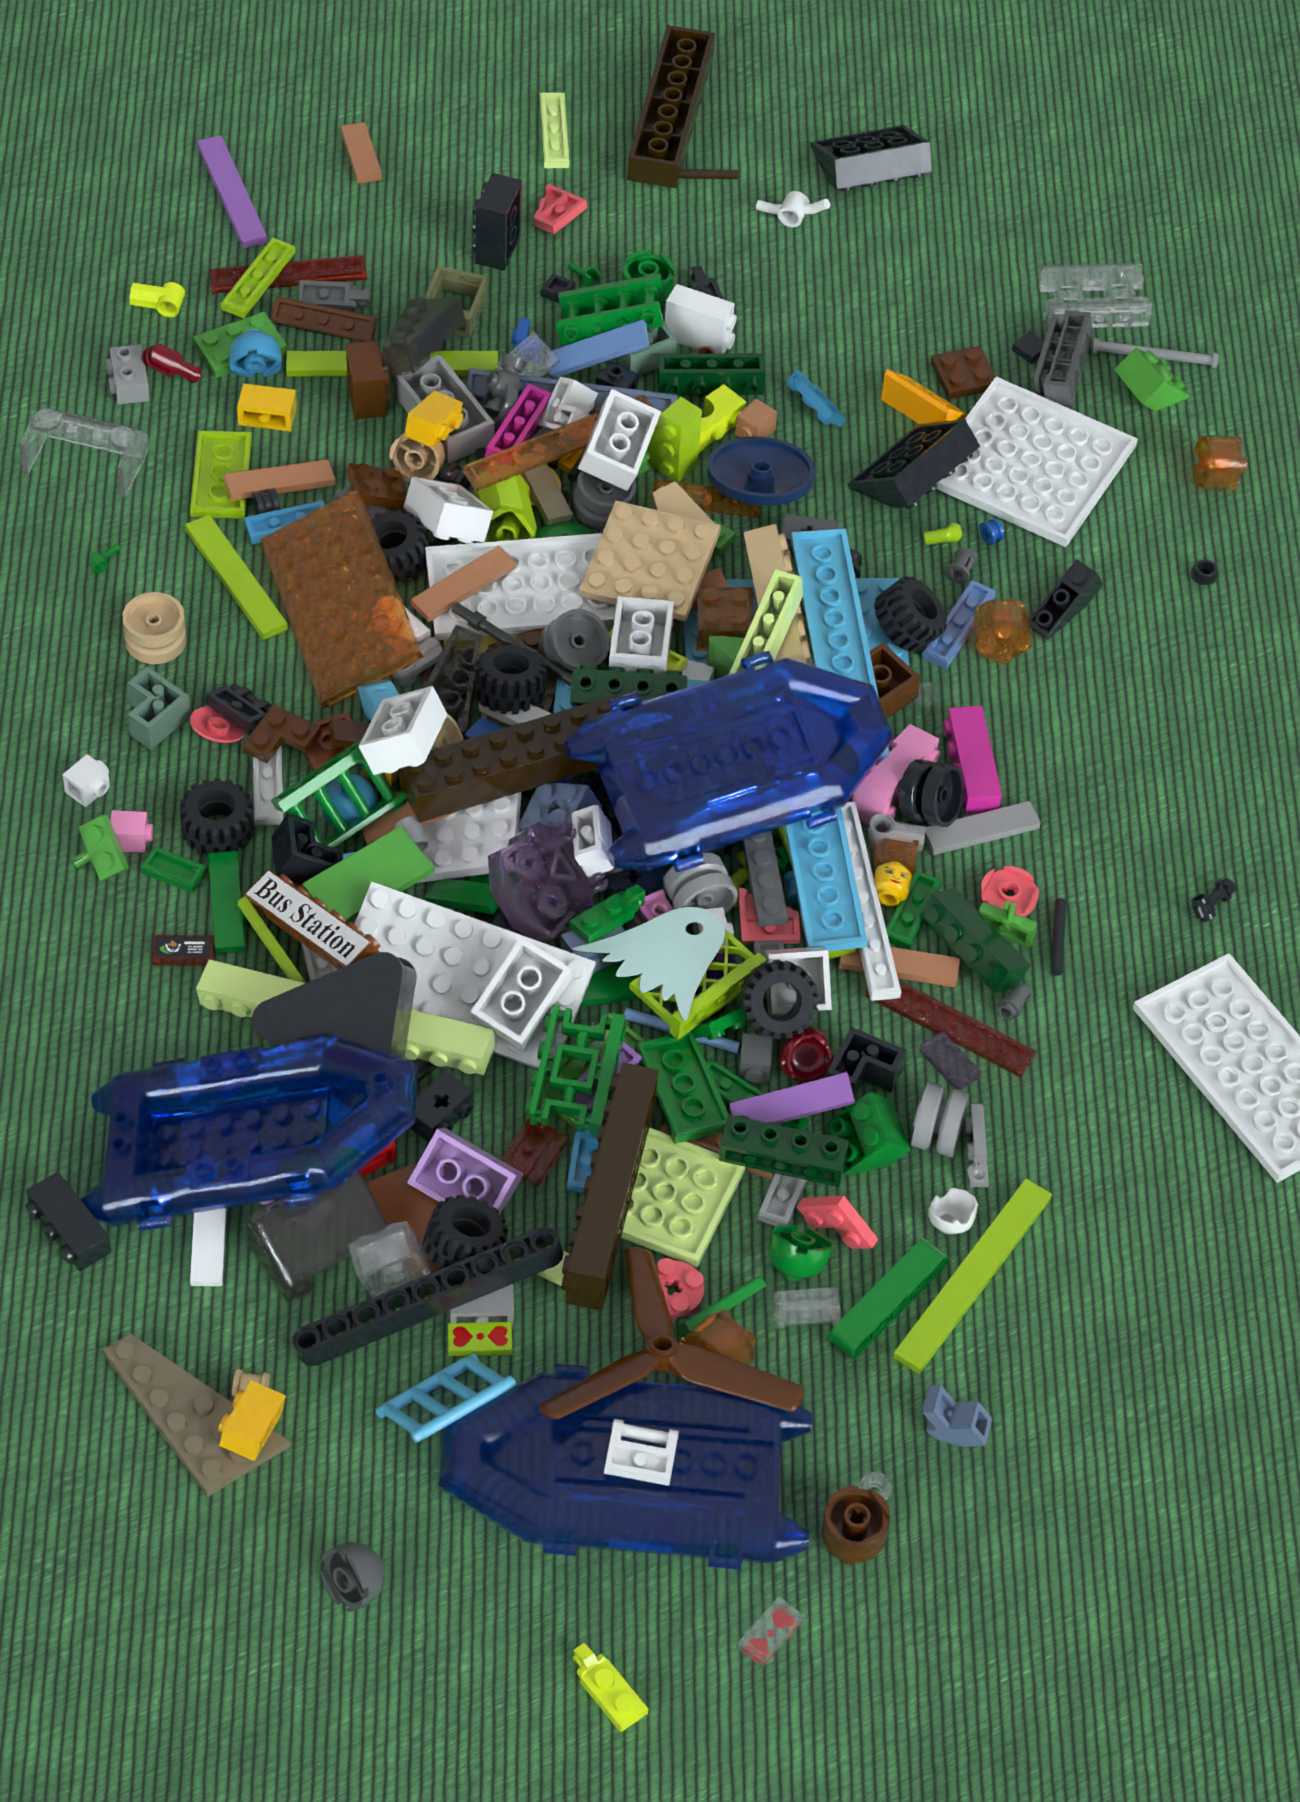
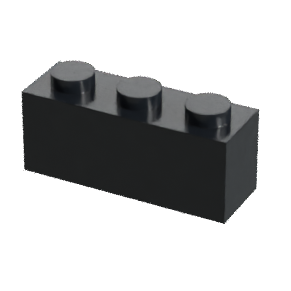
(67, 1221)

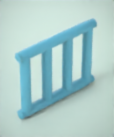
(445, 1415)

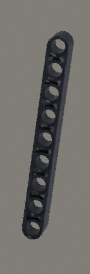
(412, 1296)

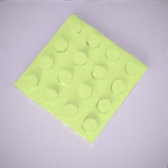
(679, 1198)

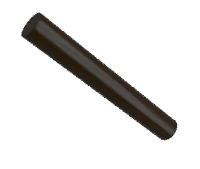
(708, 174)

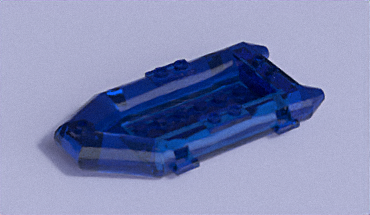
(731, 758)
(247, 1128)
(550, 1483)

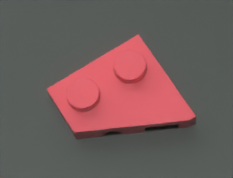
(557, 209)

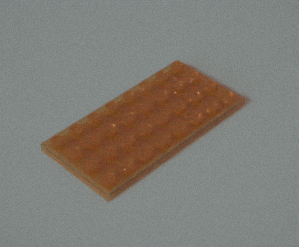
(341, 598)

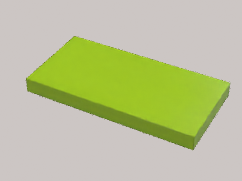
(219, 455)

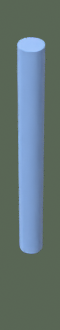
(660, 1024)

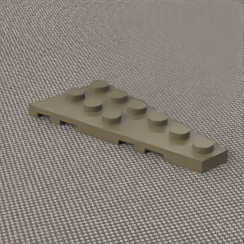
(185, 1414)

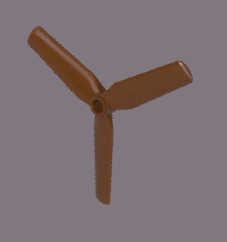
(667, 1355)

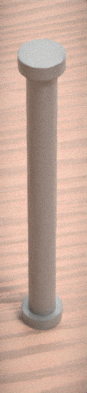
(1166, 354)

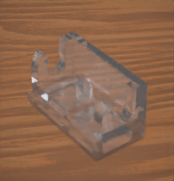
(806, 1307)

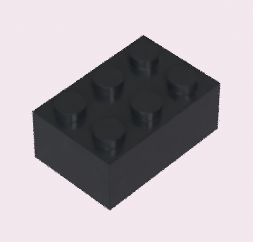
(497, 221)

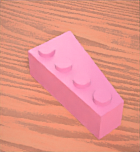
(881, 786)

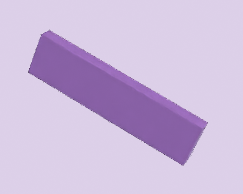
(797, 1100)

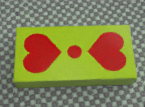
(480, 1338)

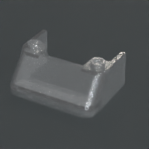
(87, 432)

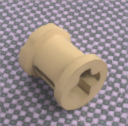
(242, 1380)

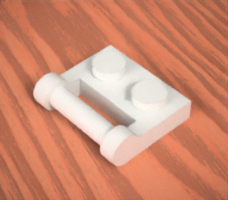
(641, 1460)

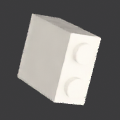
(700, 319)

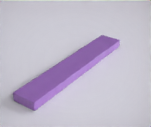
(232, 192)

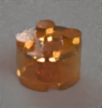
(1218, 462)
(1001, 630)
(724, 1337)

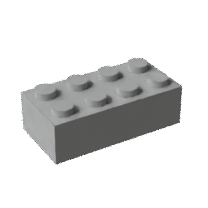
(437, 375)

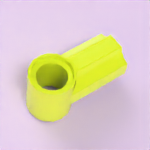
(164, 299)

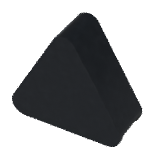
(358, 1002)

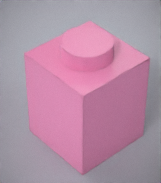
(132, 830)

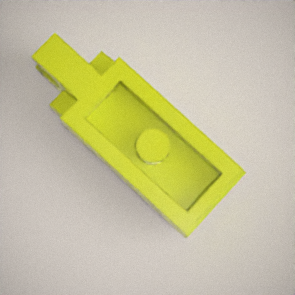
(608, 1688)

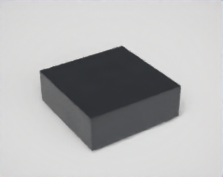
(555, 285)
(1028, 347)

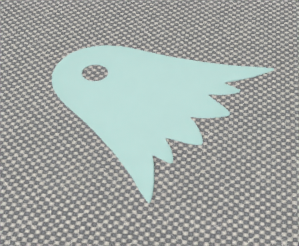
(666, 952)

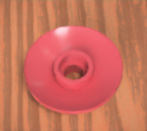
(215, 726)

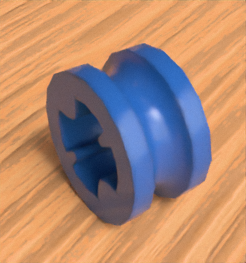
(991, 531)

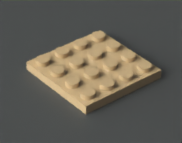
(650, 557)

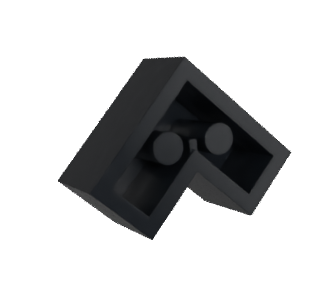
(298, 853)
(868, 1060)

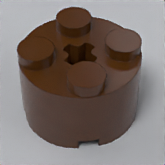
(855, 1524)

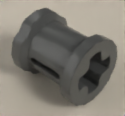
(962, 565)

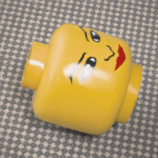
(892, 883)

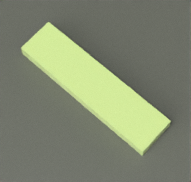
(554, 130)

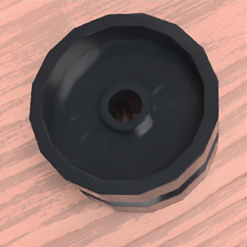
(931, 793)

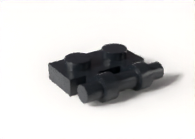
(238, 706)

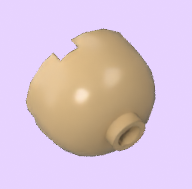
(416, 459)

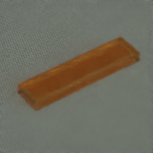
(713, 501)

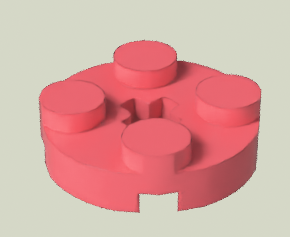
(1010, 878)
(687, 1280)

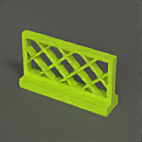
(711, 999)

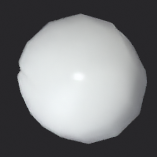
(953, 1212)

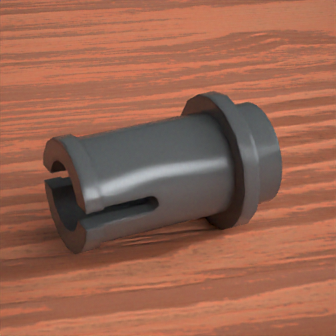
(1010, 1006)

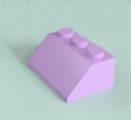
(460, 1168)

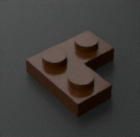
(277, 728)

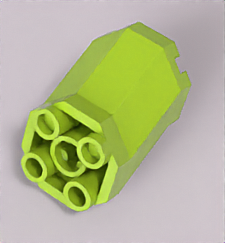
(511, 510)

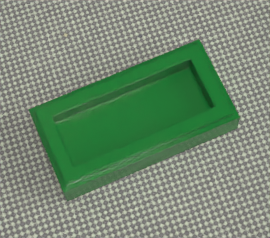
(173, 869)

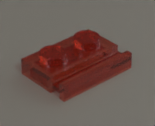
(535, 1151)

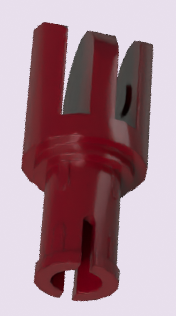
(170, 362)

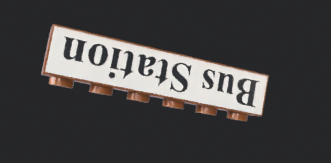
(310, 921)

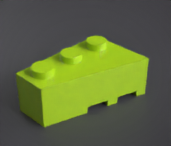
(676, 440)

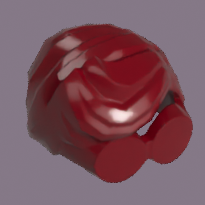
(804, 1056)

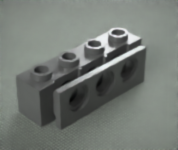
(1063, 357)

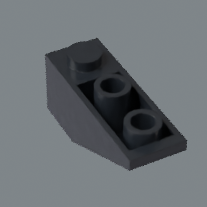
(1066, 599)

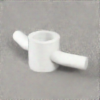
(793, 208)

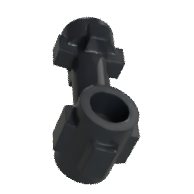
(1204, 905)

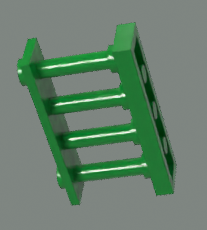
(610, 306)
(338, 769)

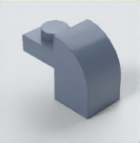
(955, 1422)

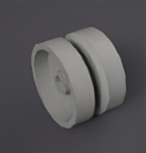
(701, 886)
(938, 1119)

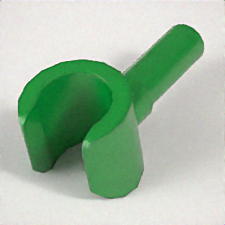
(588, 274)
(99, 561)

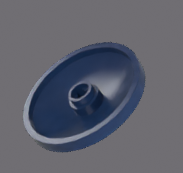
(761, 471)

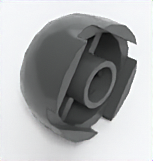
(353, 1574)

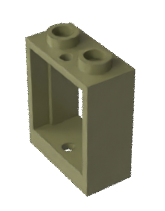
(471, 285)

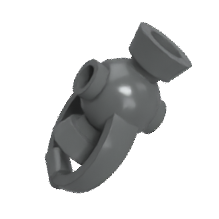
(503, 388)

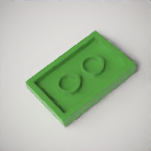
(216, 343)

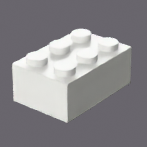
(619, 440)
(448, 510)
(641, 634)
(403, 730)
(522, 993)

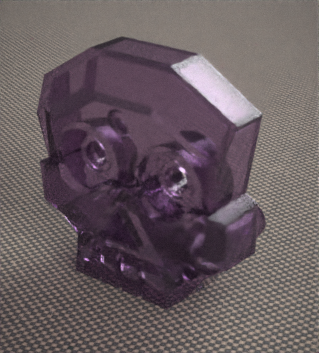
(549, 877)

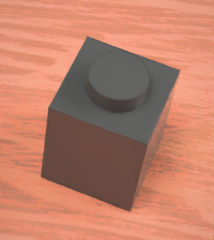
(755, 1058)

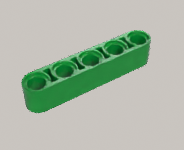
(888, 1298)

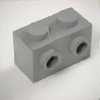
(128, 374)

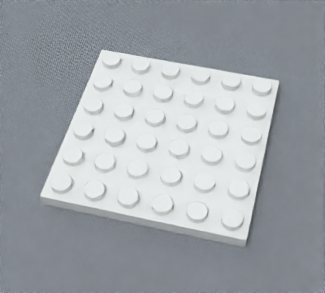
(1037, 462)

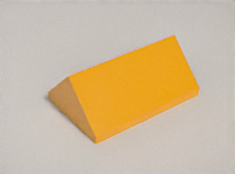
(916, 400)

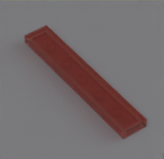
(328, 269)
(960, 1029)

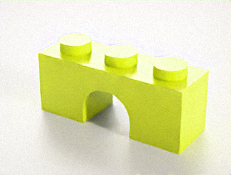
(720, 415)

